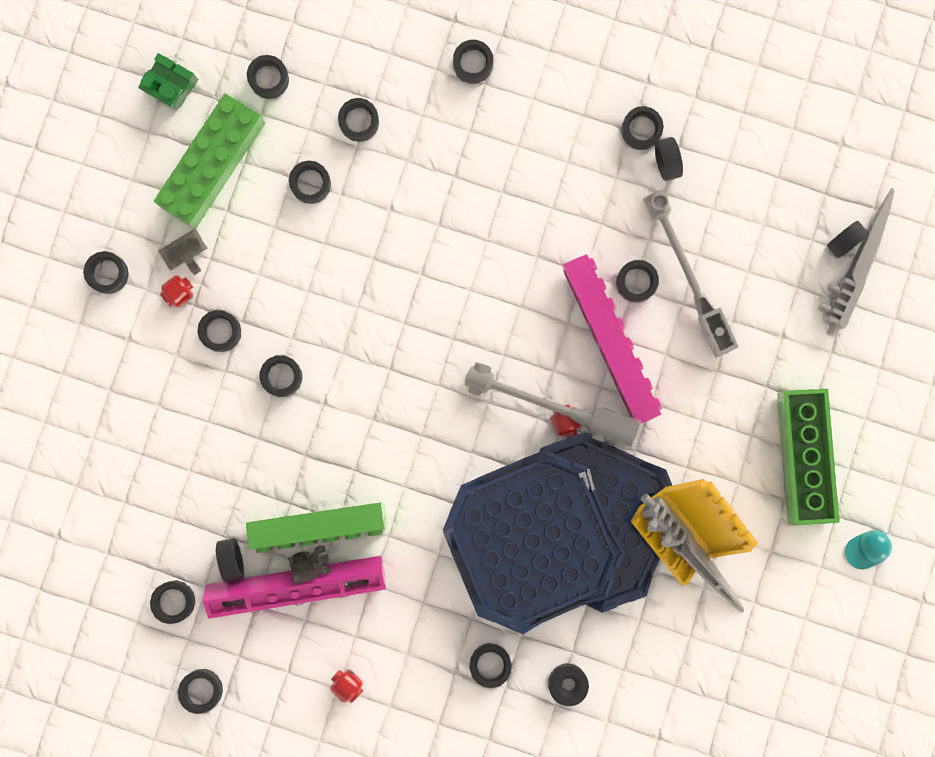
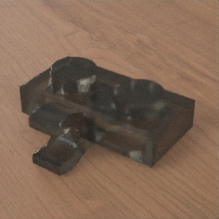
(183, 251)

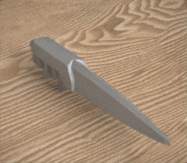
(858, 272)
(680, 538)

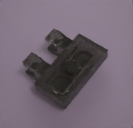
(308, 566)

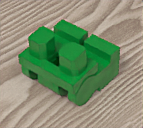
(168, 82)

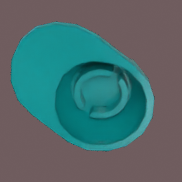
(868, 549)

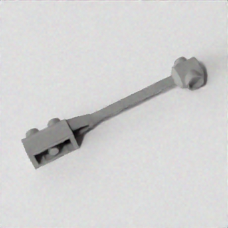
(711, 319)
(602, 423)

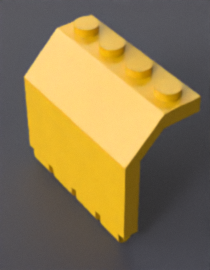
(708, 518)

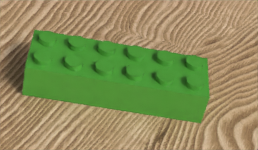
(209, 161)
(808, 457)
(316, 525)

